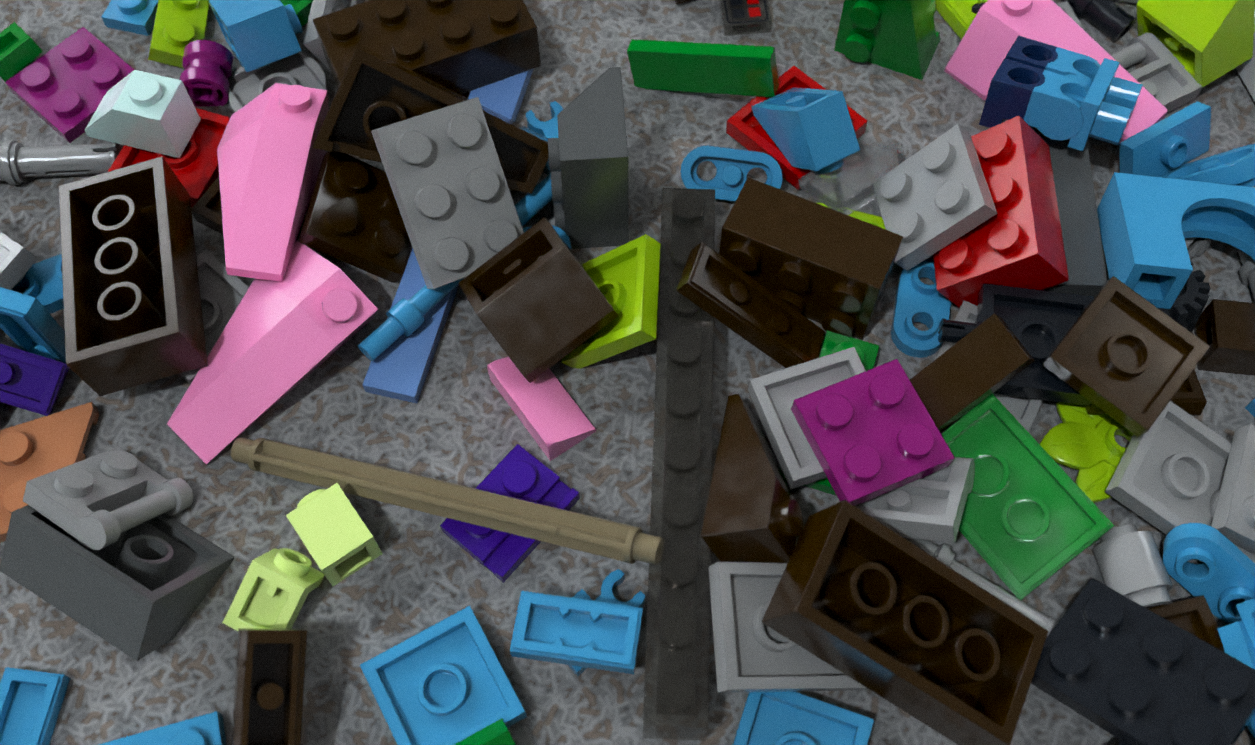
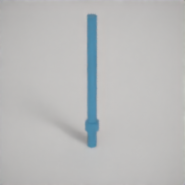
(408, 314)

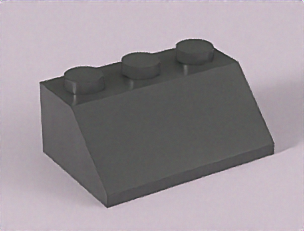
(592, 166)
(126, 593)

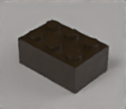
(810, 256)

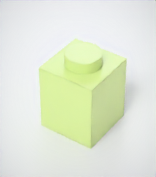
(334, 533)

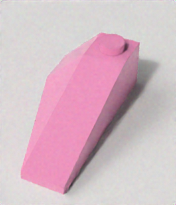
(1041, 20)
(269, 177)
(268, 349)

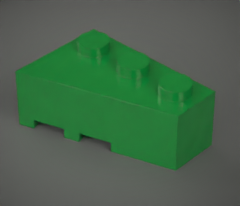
(889, 34)

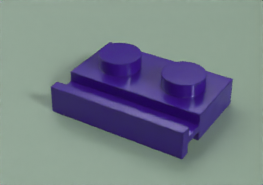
(521, 478)

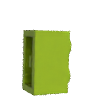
(1201, 34)

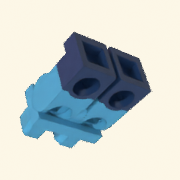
(1060, 94)

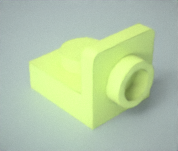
(273, 591)

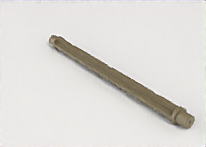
(451, 500)

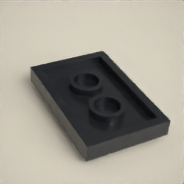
(1143, 674)

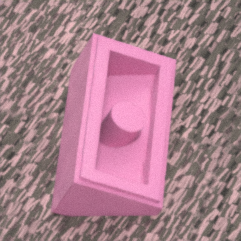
(541, 407)

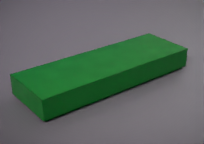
(704, 67)

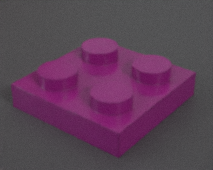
(69, 82)
(871, 433)

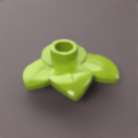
(1087, 445)

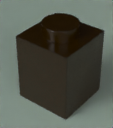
(1231, 336)

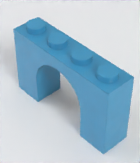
(1147, 225)

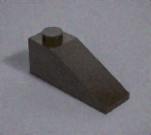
(749, 502)

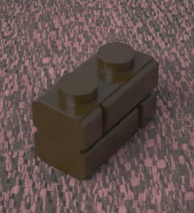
(269, 686)

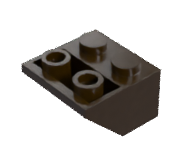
(537, 300)

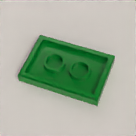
(1022, 504)

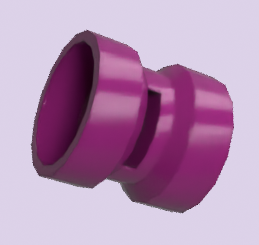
(207, 72)

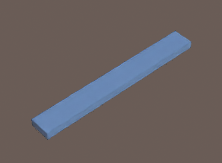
(405, 364)

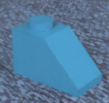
(258, 30)
(809, 127)

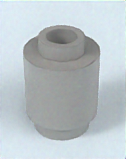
(1133, 566)

